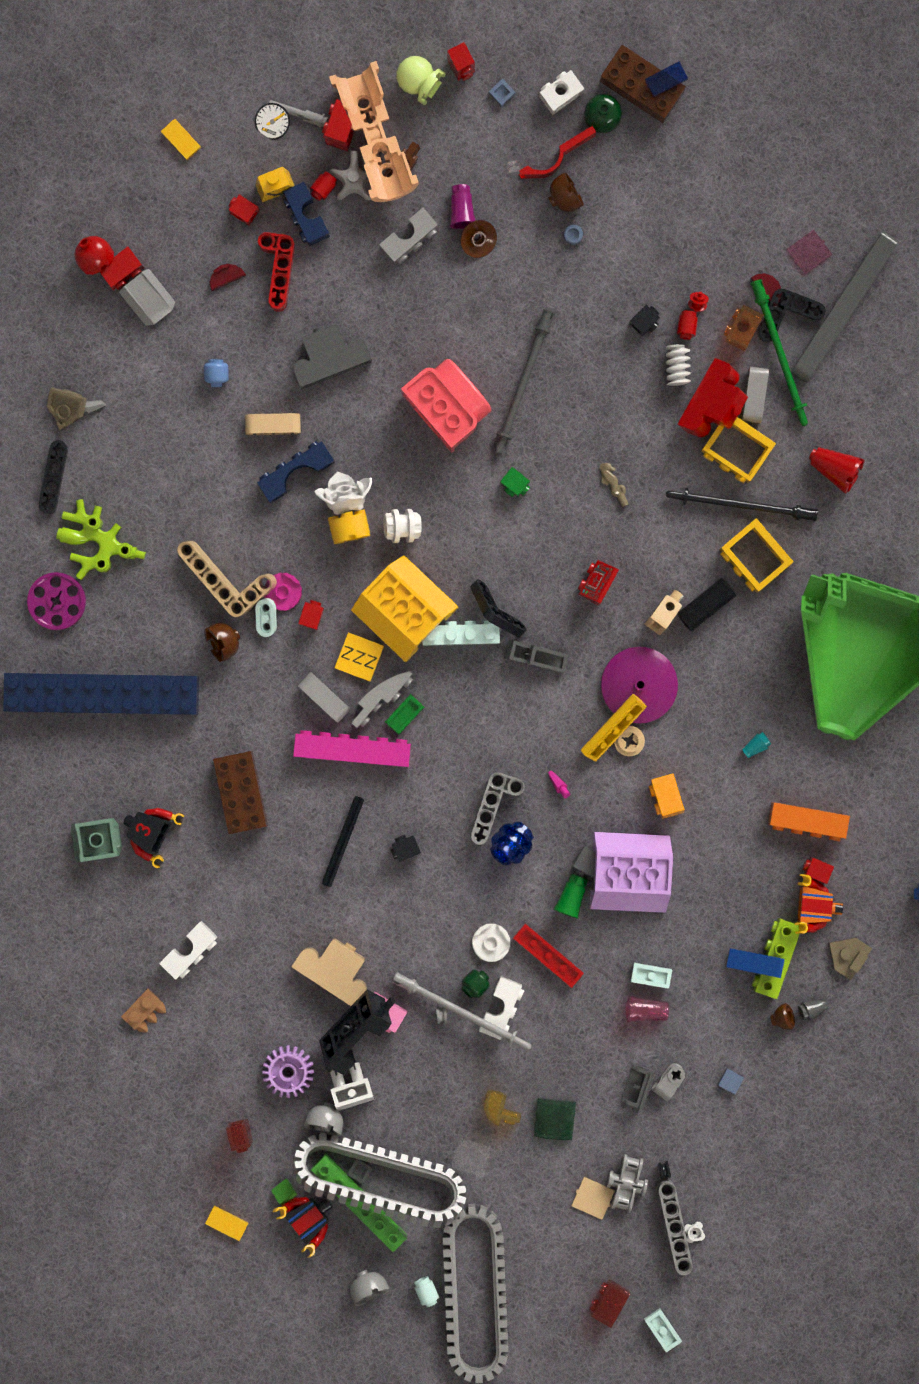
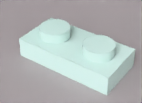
(651, 975)
(663, 1330)

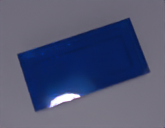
(666, 79)

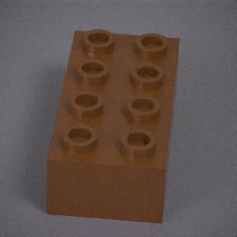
(627, 78)
(240, 792)

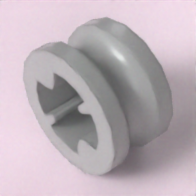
(441, 1015)

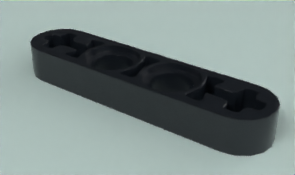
(56, 477)

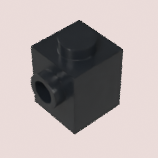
(645, 320)
(405, 848)

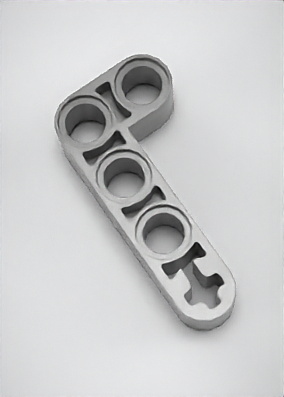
(492, 809)

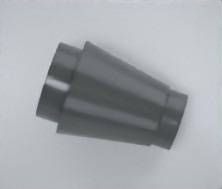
(811, 1009)

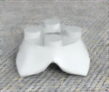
(344, 493)

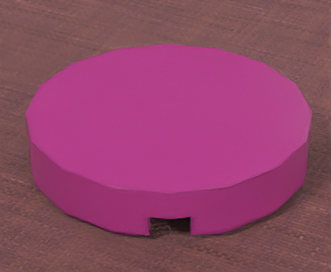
(288, 591)

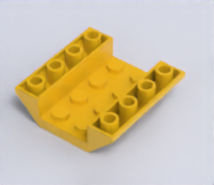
(403, 607)

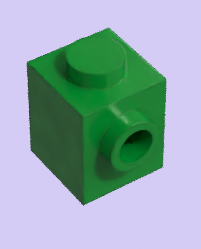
(515, 483)

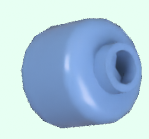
(216, 372)

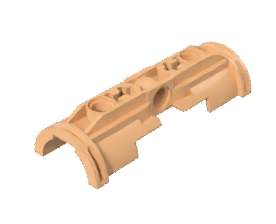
(367, 87)

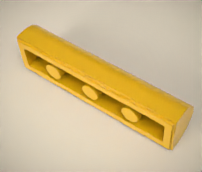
(613, 727)

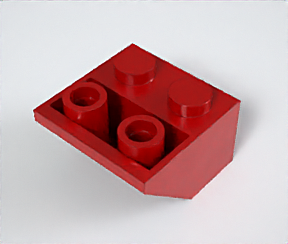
(339, 129)

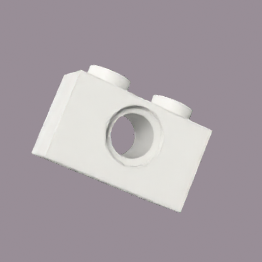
(556, 102)

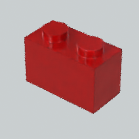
(461, 62)
(121, 269)

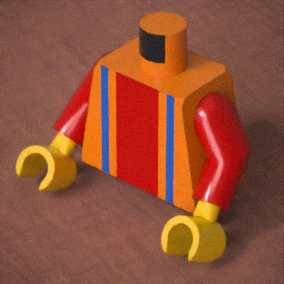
(815, 906)

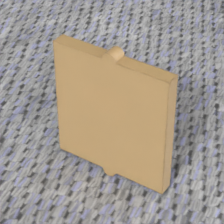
(593, 1198)

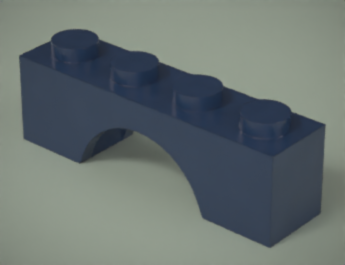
(274, 484)

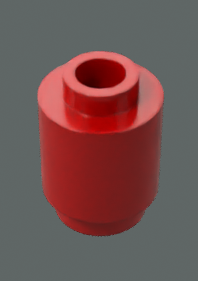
(323, 186)
(687, 325)

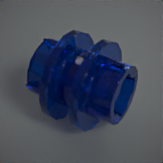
(511, 843)

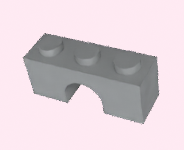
(397, 249)

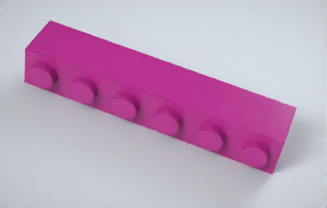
(352, 750)

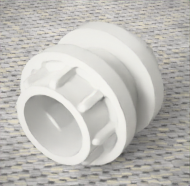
(403, 525)

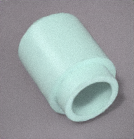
(426, 1291)

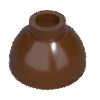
(783, 1017)

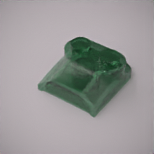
(554, 1119)

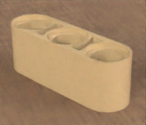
(272, 423)

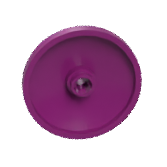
(642, 665)

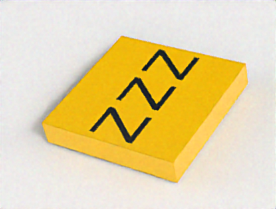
(359, 657)

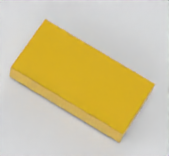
(180, 139)
(226, 1223)

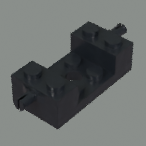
(367, 1013)

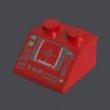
(598, 582)

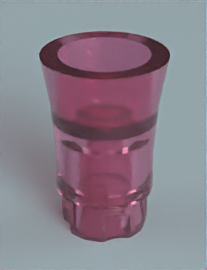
(646, 1010)

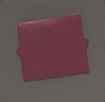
(809, 251)

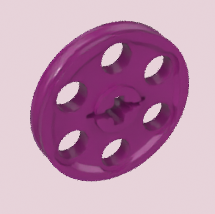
(50, 593)

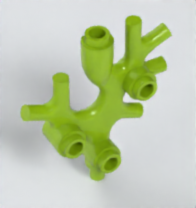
(106, 540)

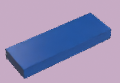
(755, 963)

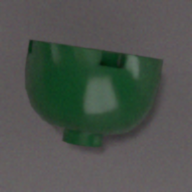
(603, 113)

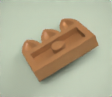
(143, 1010)

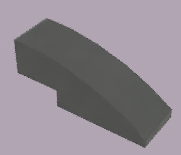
(536, 656)

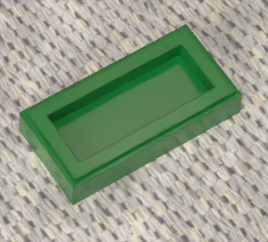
(404, 714)

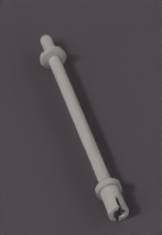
(413, 987)

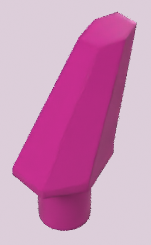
(559, 785)

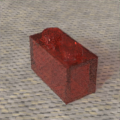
(239, 1135)
(609, 1303)

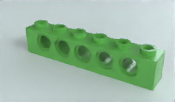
(379, 1224)

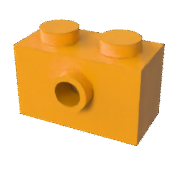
(667, 796)

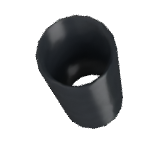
(708, 603)

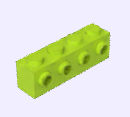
(780, 946)

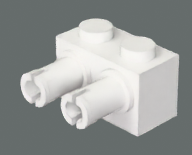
(353, 1093)

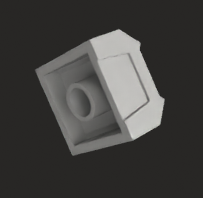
(147, 298)

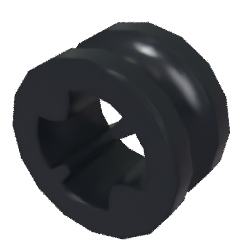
(664, 1170)

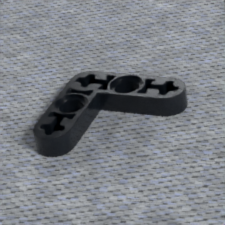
(788, 304)
(492, 613)

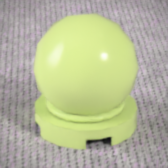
(417, 77)

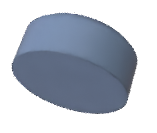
(573, 234)

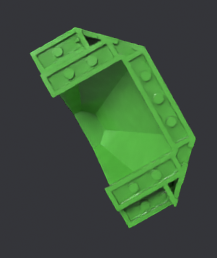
(858, 650)

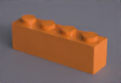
(808, 820)

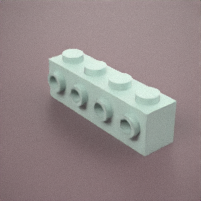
(463, 634)

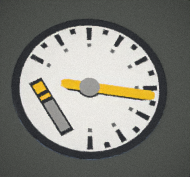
(272, 121)

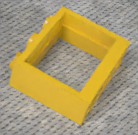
(725, 465)
(770, 542)

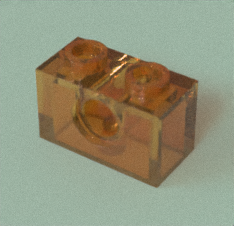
(742, 339)

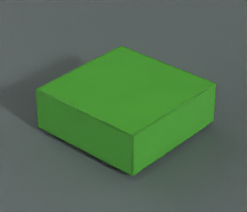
(284, 1192)

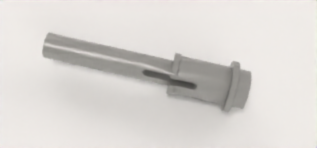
(307, 116)

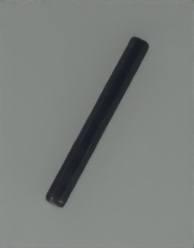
(342, 841)

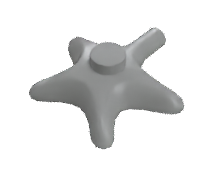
(352, 179)

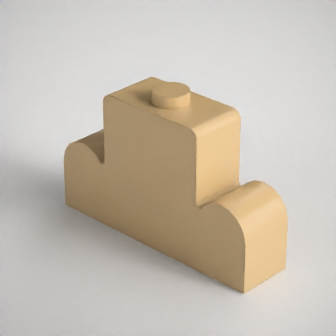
(334, 970)

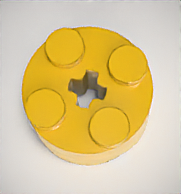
(349, 526)

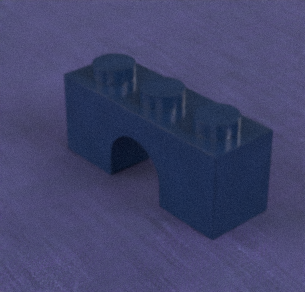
(312, 229)

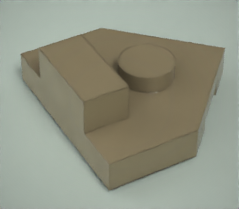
(65, 406)
(849, 956)

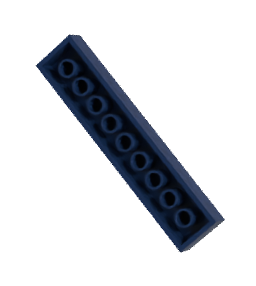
(101, 693)

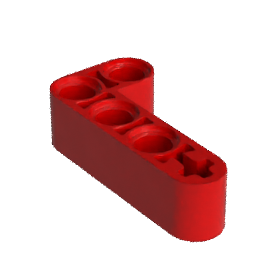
(279, 273)

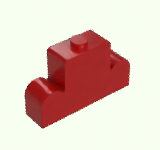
(714, 400)

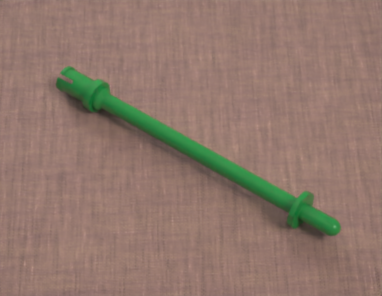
(762, 301)

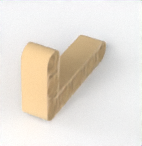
(222, 582)

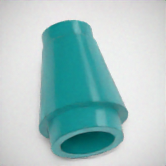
(756, 745)

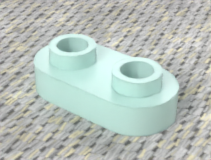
(266, 616)

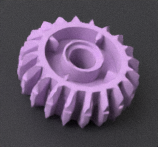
(279, 1079)

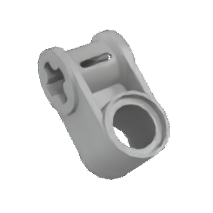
(667, 1084)

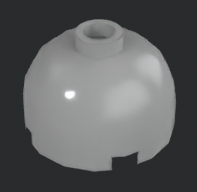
(325, 1120)
(367, 1287)

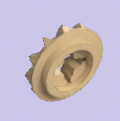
(632, 750)

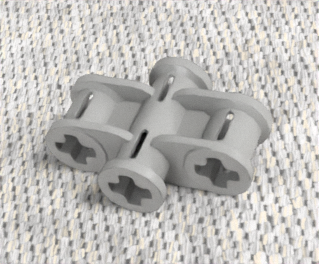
(627, 1183)

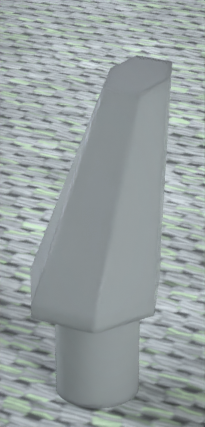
(93, 405)

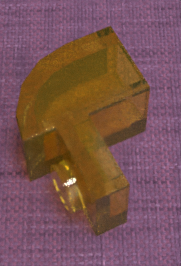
(494, 1109)

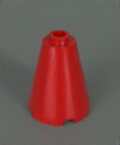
(837, 467)

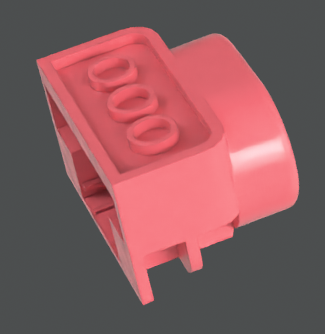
(447, 402)

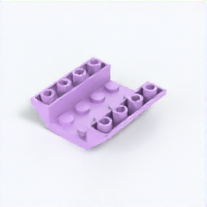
(632, 872)

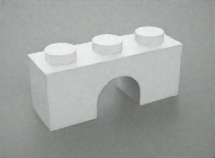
(178, 964)
(509, 992)

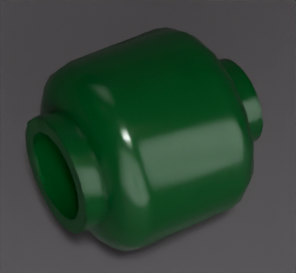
(475, 984)

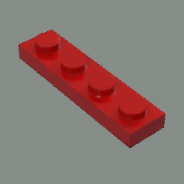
(548, 955)

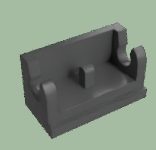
(637, 1086)

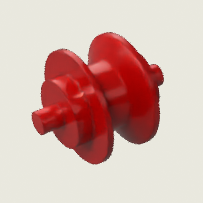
(698, 301)

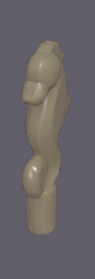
(609, 478)

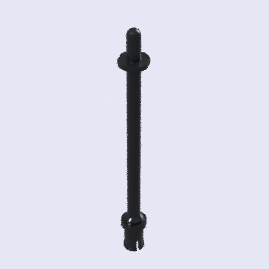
(796, 512)

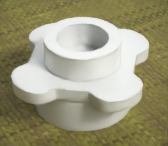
(699, 1235)

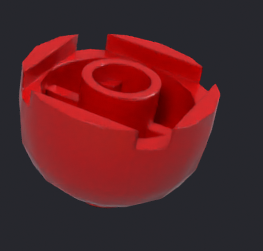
(93, 254)

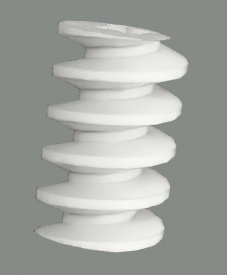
(677, 364)

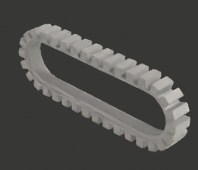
(425, 1171)
(451, 1300)

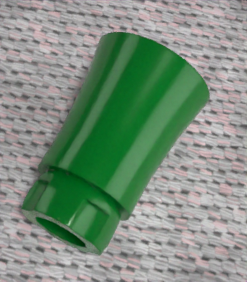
(572, 896)

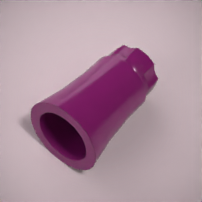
(461, 206)

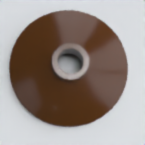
(485, 242)

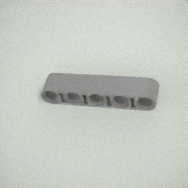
(674, 1236)

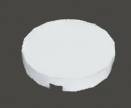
(485, 942)

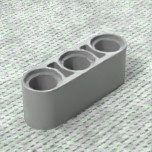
(756, 393)
(324, 697)

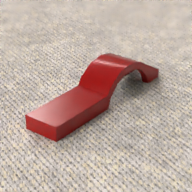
(529, 173)

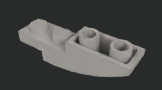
(387, 691)

